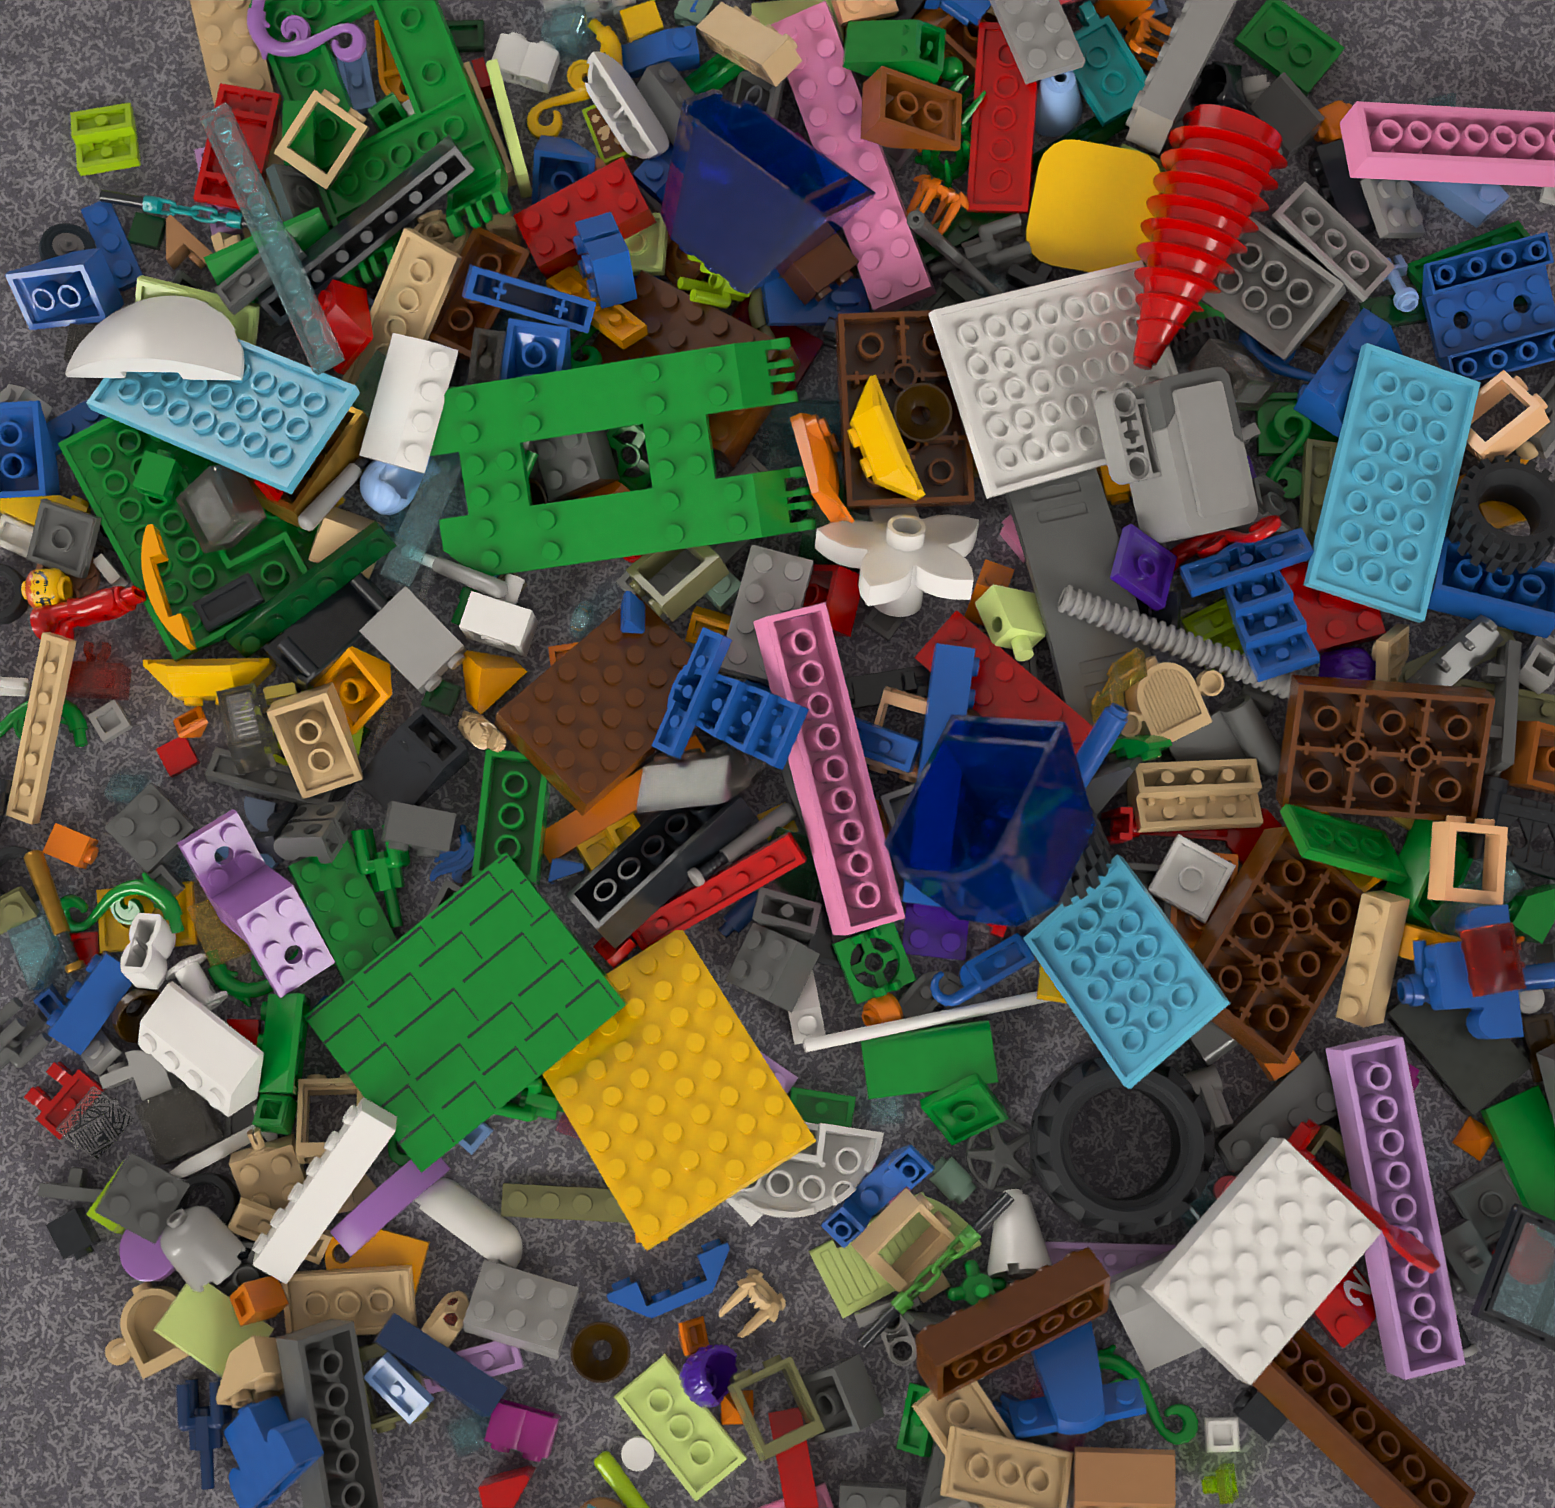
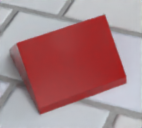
(505, 1488)

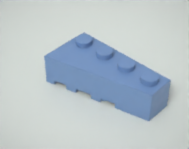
(1467, 200)

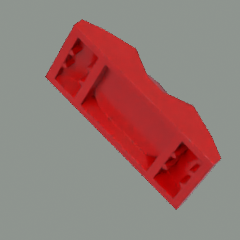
(258, 120)

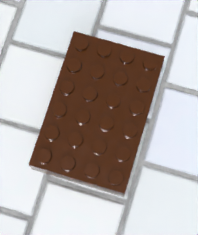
(685, 325)
(901, 353)
(597, 708)
(1384, 748)
(1277, 944)

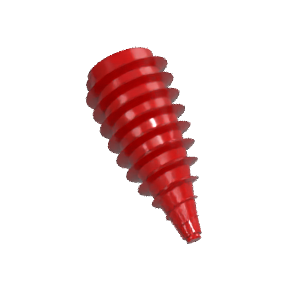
(1203, 207)

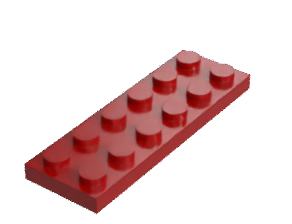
(1001, 129)
(1002, 684)

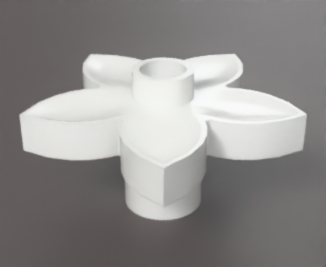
(903, 556)

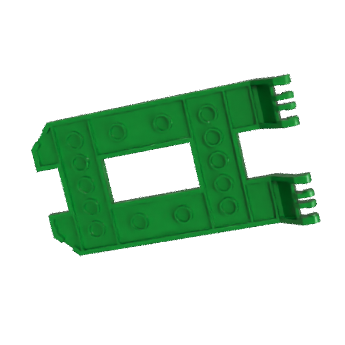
(441, 103)
(686, 499)

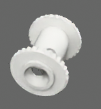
(195, 981)

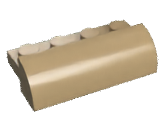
(1195, 795)

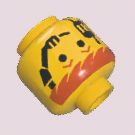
(46, 587)

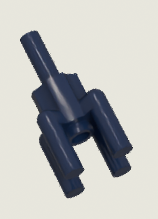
(203, 1424)

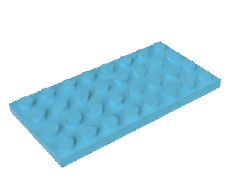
(258, 425)
(1392, 483)

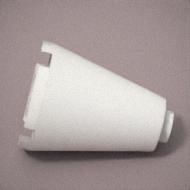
(1017, 1241)

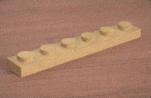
(40, 728)

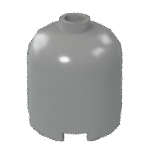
(200, 1246)

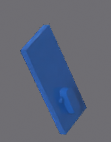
(785, 308)

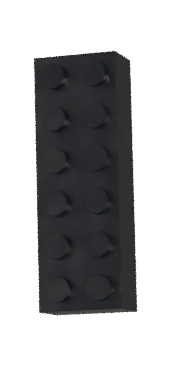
(655, 865)

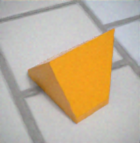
(488, 678)

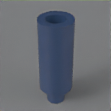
(739, 915)

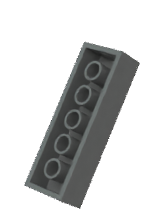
(328, 1390)

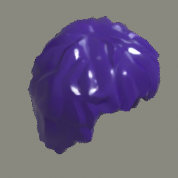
(1348, 663)
(708, 1374)

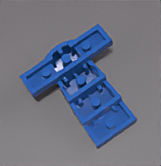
(1260, 600)
(727, 708)
(1073, 1390)

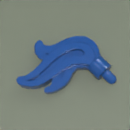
(456, 861)

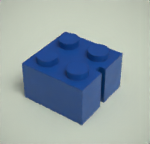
(604, 260)

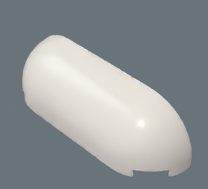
(624, 108)
(472, 1222)

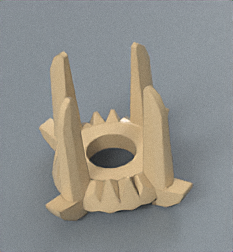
(762, 1294)

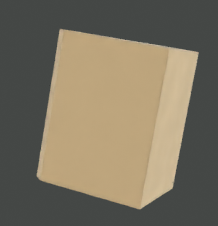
(335, 531)

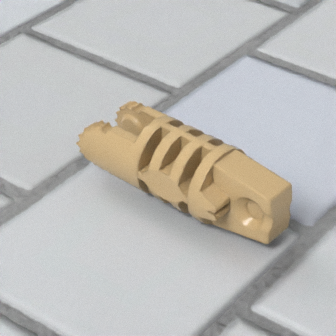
(481, 732)

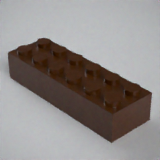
(1012, 1322)

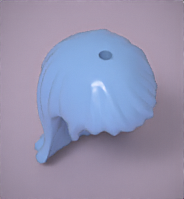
(389, 487)

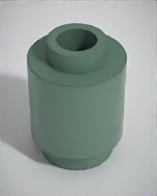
(952, 1179)

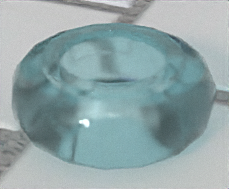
(581, 619)

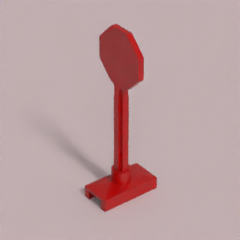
(1237, 840)
(1400, 1240)

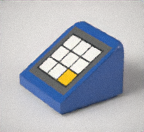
(564, 870)

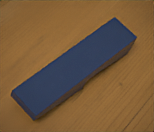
(440, 1365)

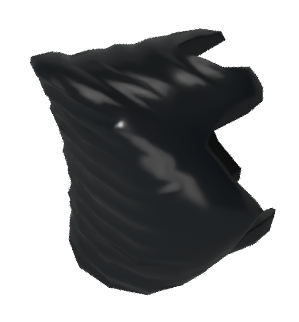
(1221, 86)

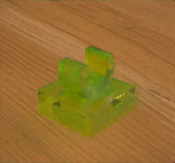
(1222, 1483)

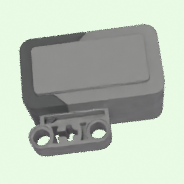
(1179, 453)

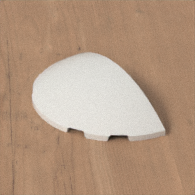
(161, 337)
(817, 1175)

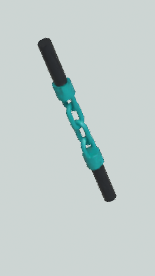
(155, 205)

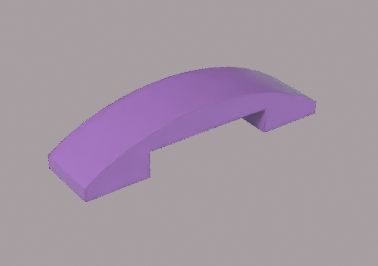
(385, 1204)

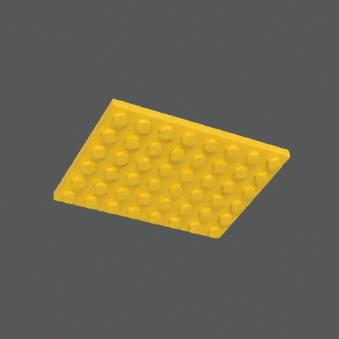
(675, 1095)

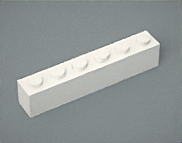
(324, 1190)

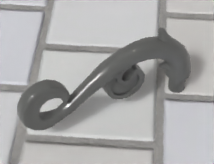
(923, 227)

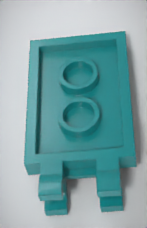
(1110, 70)

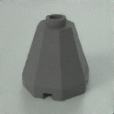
(1269, 503)

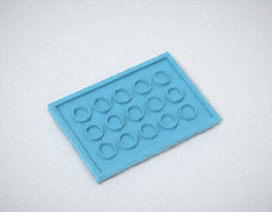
(1126, 973)

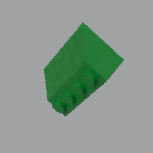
(304, 228)

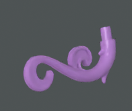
(304, 41)

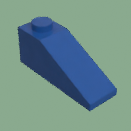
(672, 45)

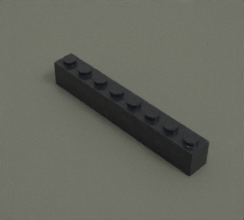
(377, 220)

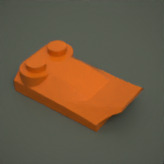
(819, 455)

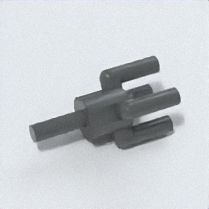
(988, 251)
(17, 1033)

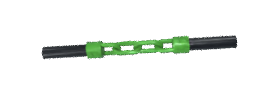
(903, 1301)

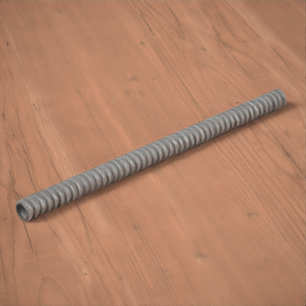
(1177, 642)

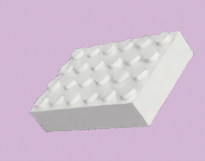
(1261, 1259)

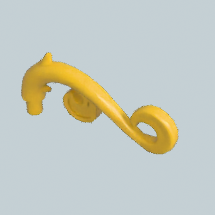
(577, 71)

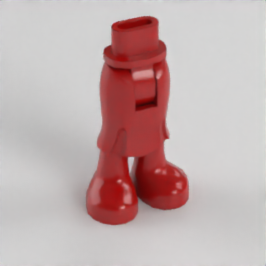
(84, 611)

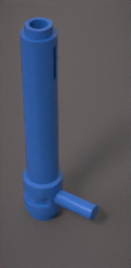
(1101, 740)
(1412, 989)

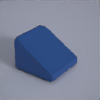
(632, 614)

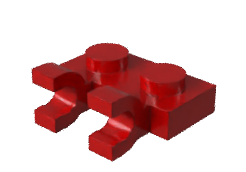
(73, 1090)

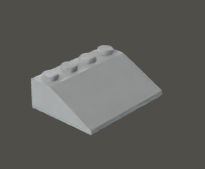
(1275, 292)
(1148, 1325)

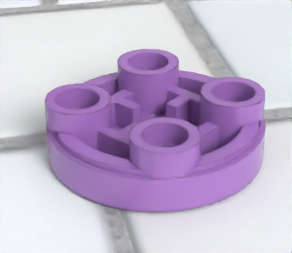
(143, 1258)

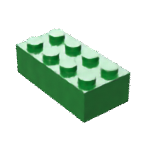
(512, 813)

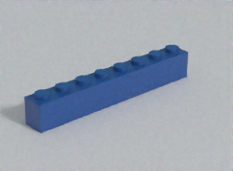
(947, 696)

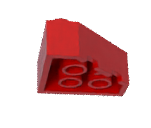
(1329, 618)

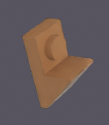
(183, 244)

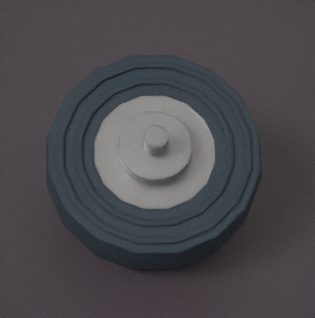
(64, 239)

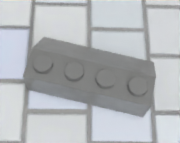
(1332, 242)

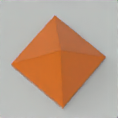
(191, 723)
(1473, 1138)
(692, 1335)
(729, 1412)

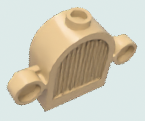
(1169, 701)
(137, 1326)

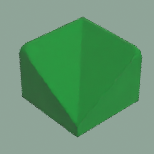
(275, 1113)

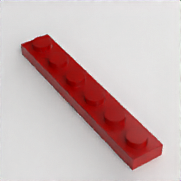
(721, 889)

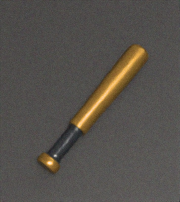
(49, 898)

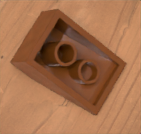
(910, 112)
(1534, 758)

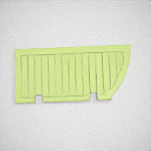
(854, 1281)

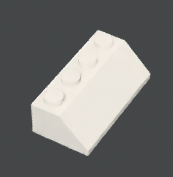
(408, 402)
(201, 1050)

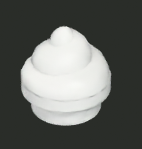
(1254, 87)

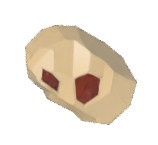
(447, 1318)

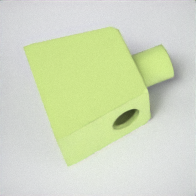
(1012, 619)

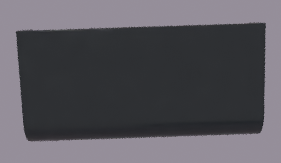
(326, 632)

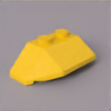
(881, 444)
(200, 678)

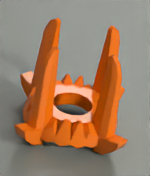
(1139, 33)
(946, 195)

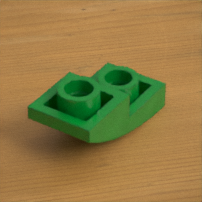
(305, 140)
(1143, 746)

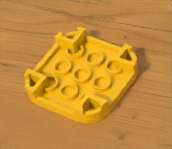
(1090, 205)

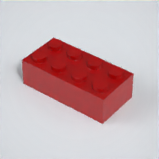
(551, 222)

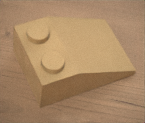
(316, 740)

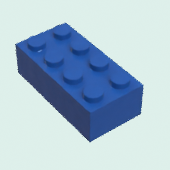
(1511, 601)

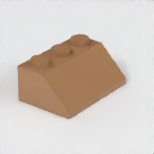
(1122, 1478)

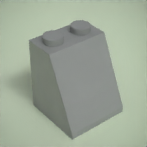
(414, 641)

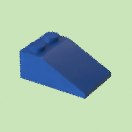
(66, 290)
(535, 349)
(26, 452)

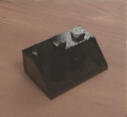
(692, 780)

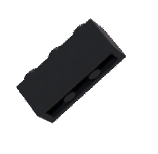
(1337, 188)

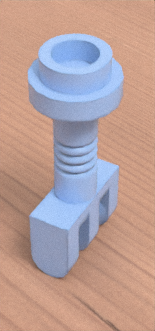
(1406, 297)

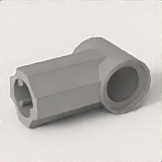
(1209, 1086)

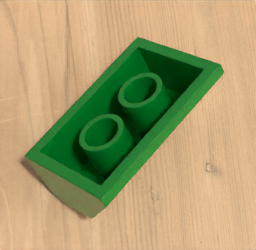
(1416, 862)
(283, 1043)

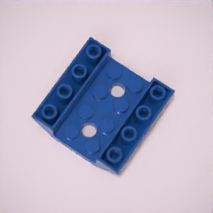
(1484, 289)

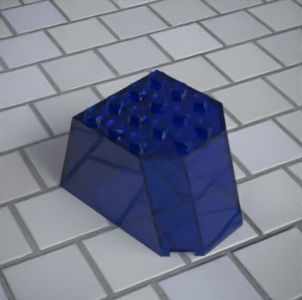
(751, 192)
(994, 820)

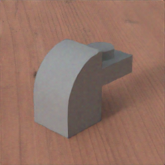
(1538, 664)
(147, 1072)

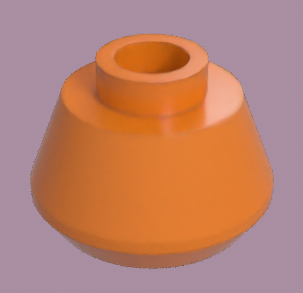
(881, 1010)

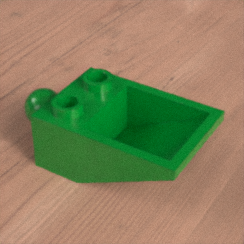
(900, 45)

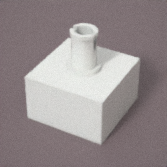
(500, 620)

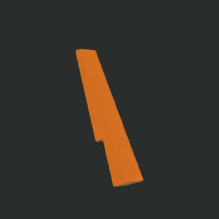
(617, 804)

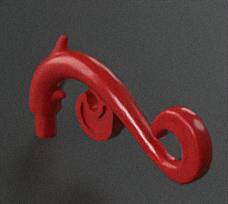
(1213, 542)

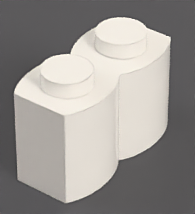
(526, 62)
(147, 953)

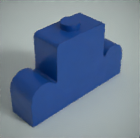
(528, 299)
(1447, 979)
(268, 1452)

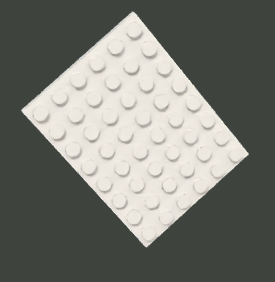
(1033, 368)

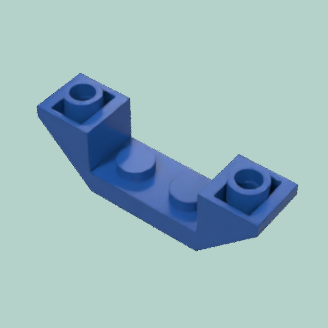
(899, 1169)
(631, 1295)

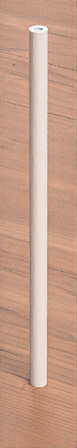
(921, 1021)

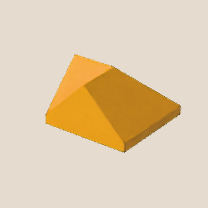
(361, 684)

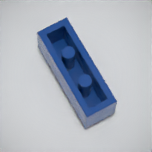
(89, 1003)

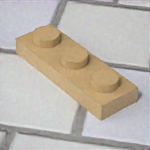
(253, 1219)

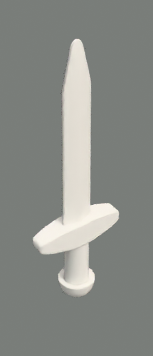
(218, 1151)

